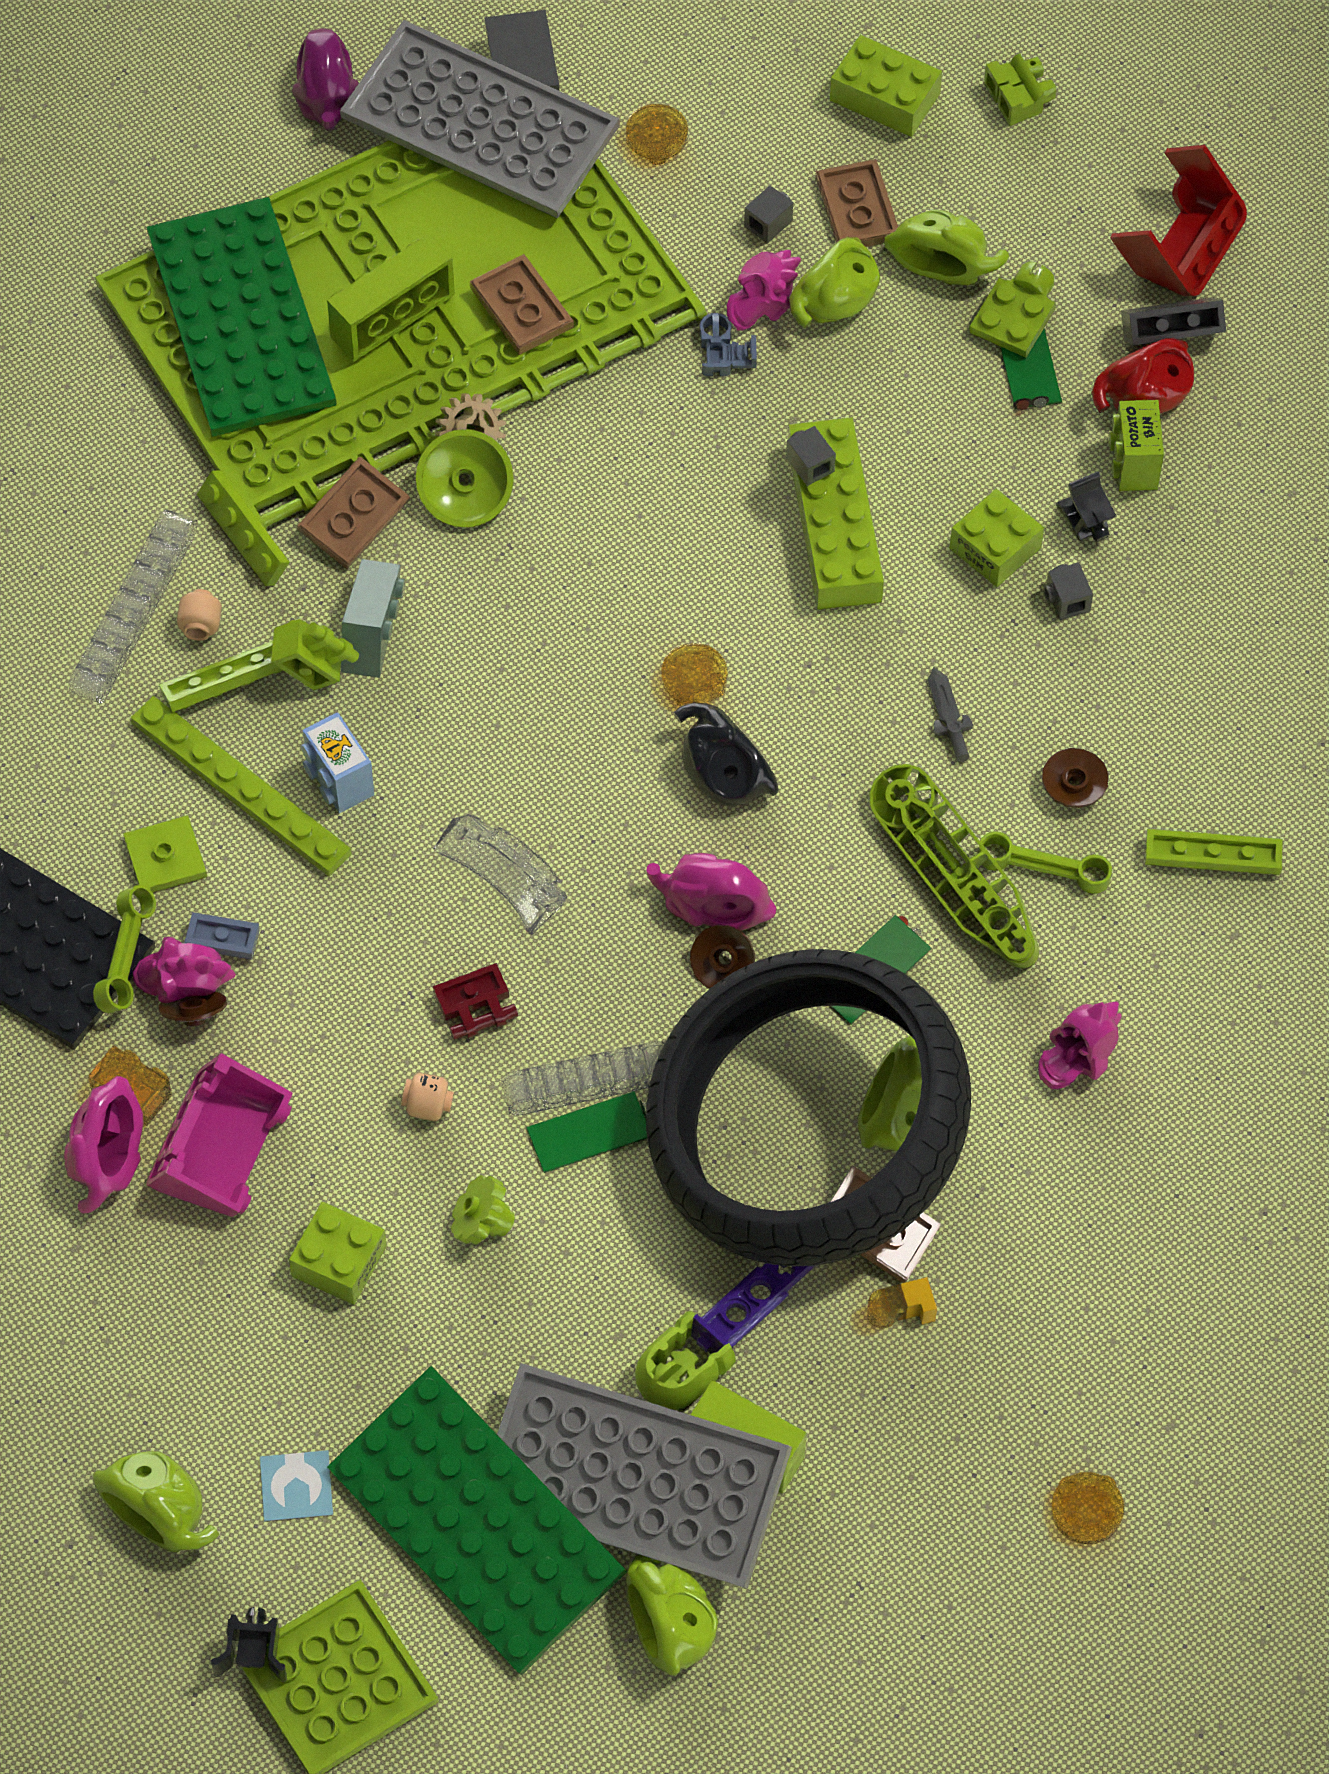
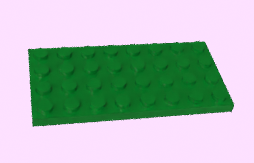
(241, 316)
(477, 1520)

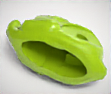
(943, 248)
(836, 284)
(892, 1098)
(155, 1500)
(669, 1614)

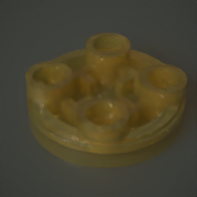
(657, 132)
(694, 674)
(1087, 1507)

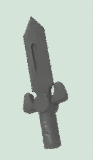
(949, 713)

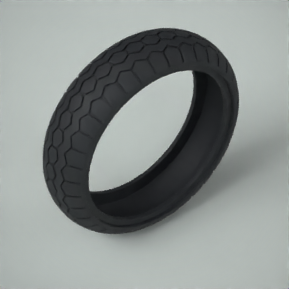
(740, 1007)

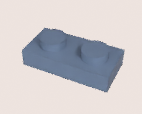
(224, 935)

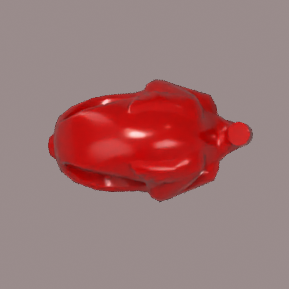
(1154, 372)

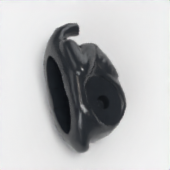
(723, 758)

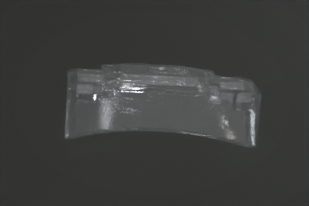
(506, 865)

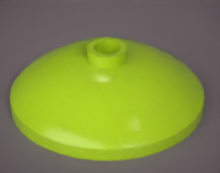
(459, 454)

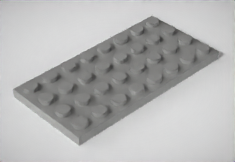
(480, 118)
(647, 1473)

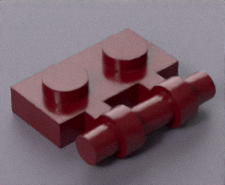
(471, 992)

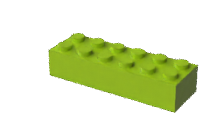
(839, 524)

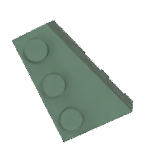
(371, 615)

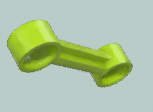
(1048, 862)
(124, 949)

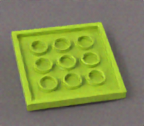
(343, 1681)

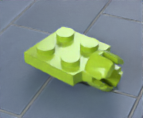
(1016, 310)

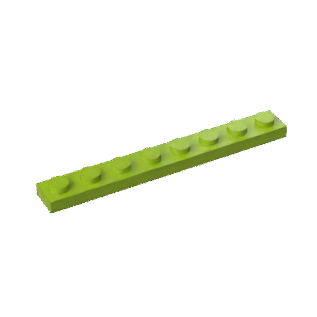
(241, 786)

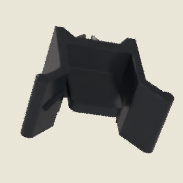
(1088, 508)
(252, 1644)

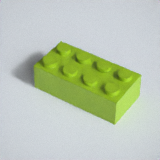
(391, 296)

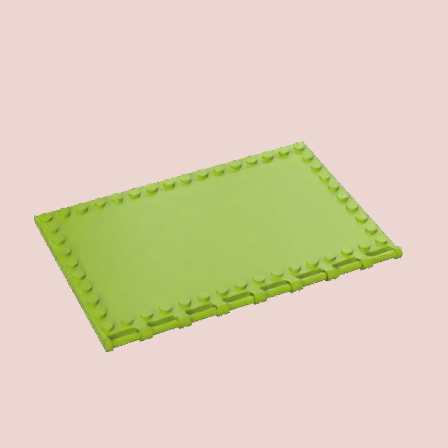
(346, 224)

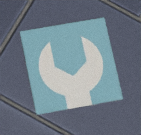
(296, 1485)

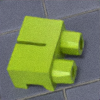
(1016, 88)

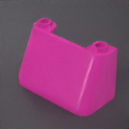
(219, 1136)

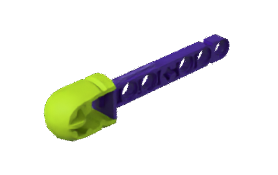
(714, 1333)

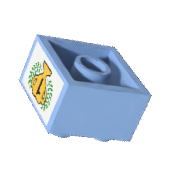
(337, 763)

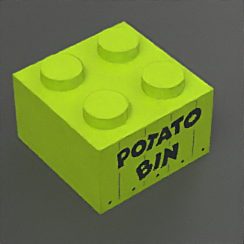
(1137, 445)
(996, 537)
(337, 1252)

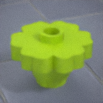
(482, 1211)

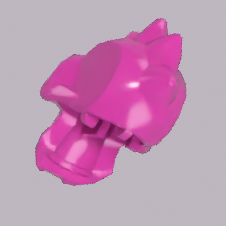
(766, 288)
(181, 971)
(1081, 1045)

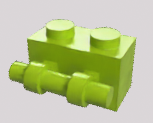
(310, 653)

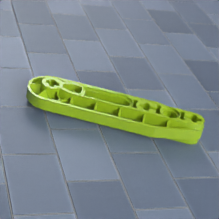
(966, 878)

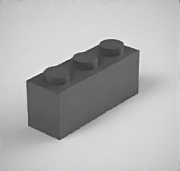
(1173, 320)

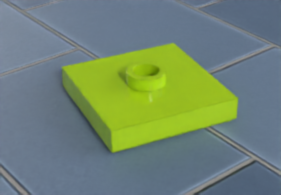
(165, 854)

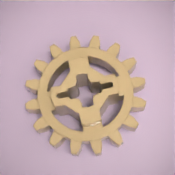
(472, 415)

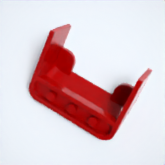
(1200, 234)

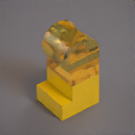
(901, 1303)

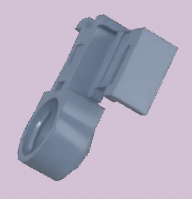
(727, 354)

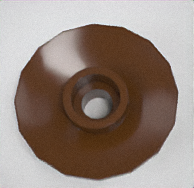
(1078, 766)
(708, 950)
(194, 1009)

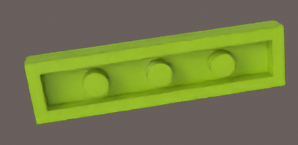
(243, 528)
(219, 677)
(1213, 851)

